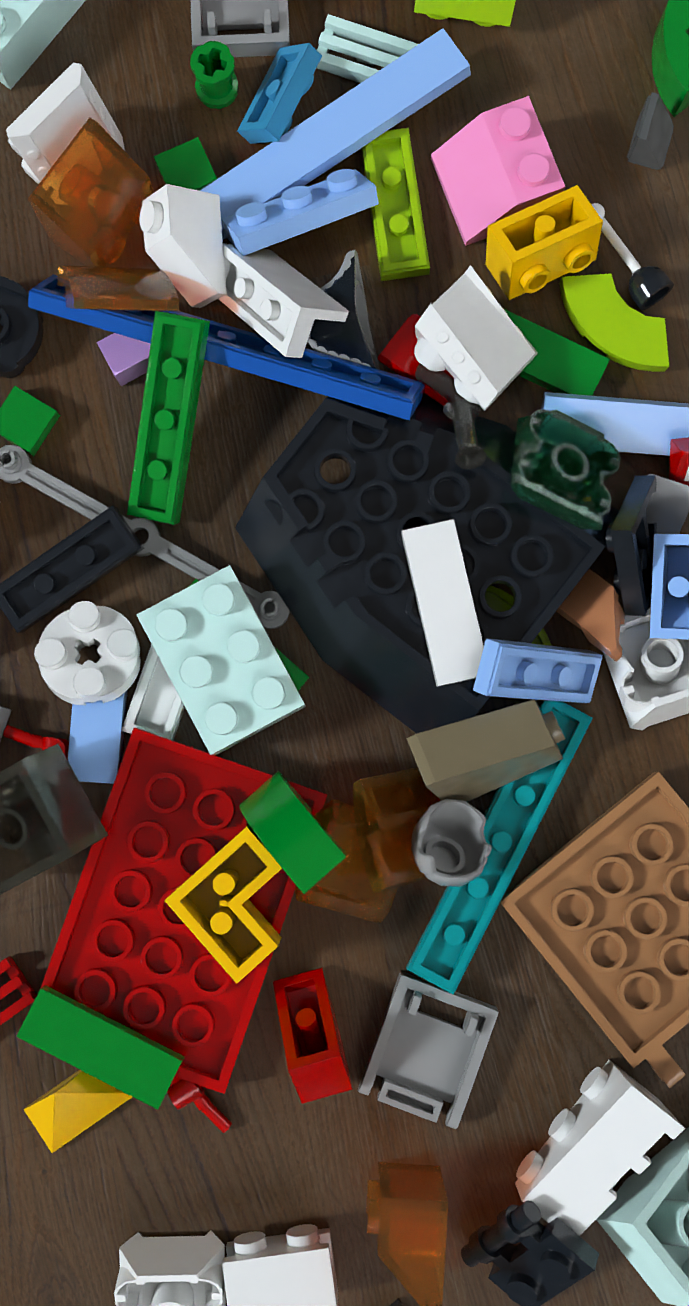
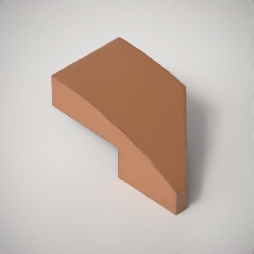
(596, 611)

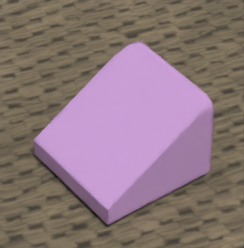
(125, 356)

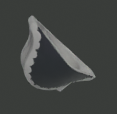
(352, 338)

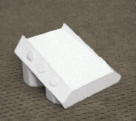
(55, 119)
(472, 341)
(650, 674)
(171, 1271)

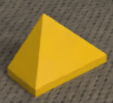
(73, 1108)

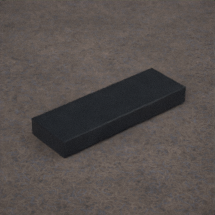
(68, 569)

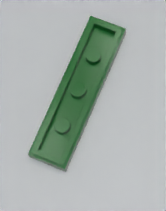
(168, 417)

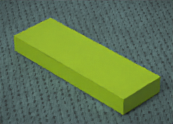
(398, 216)

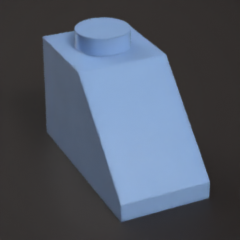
(670, 587)

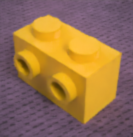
(543, 242)

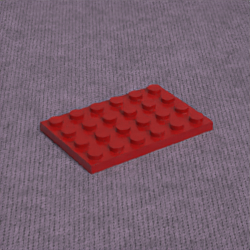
(125, 944)

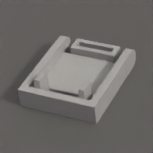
(219, 15)
(427, 1056)

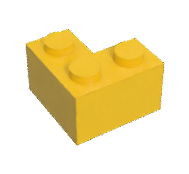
(218, 906)

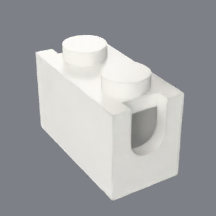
(281, 1269)

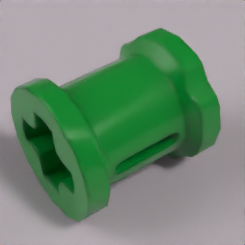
(214, 74)

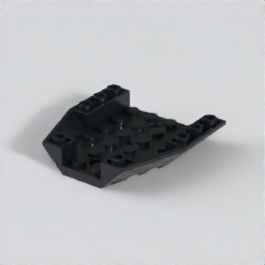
(344, 562)

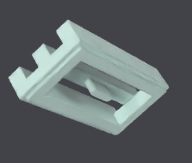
(360, 42)

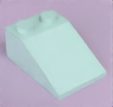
(653, 1222)

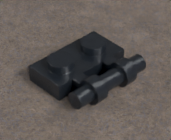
(539, 1266)

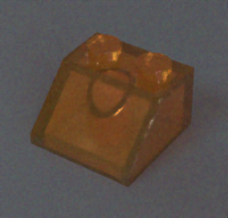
(91, 197)
(410, 1223)

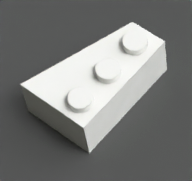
(594, 1148)

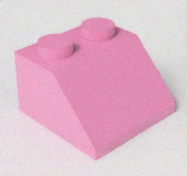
(496, 168)

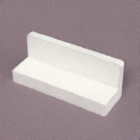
(276, 299)

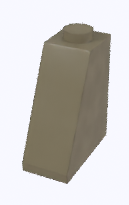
(486, 750)

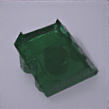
(563, 467)

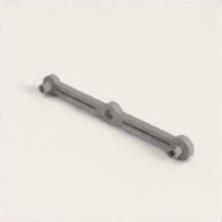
(18, 467)

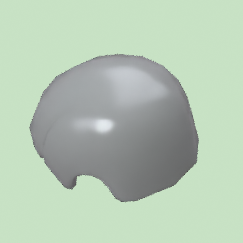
(450, 843)

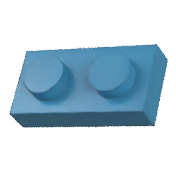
(280, 93)

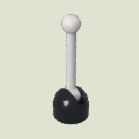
(647, 283)

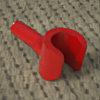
(35, 741)
(185, 1092)

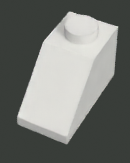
(186, 241)

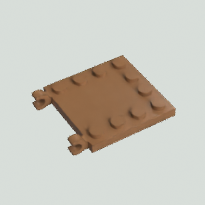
(617, 921)

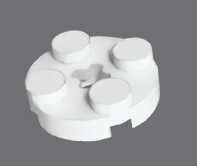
(81, 627)

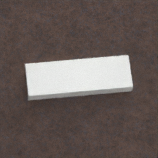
(444, 601)

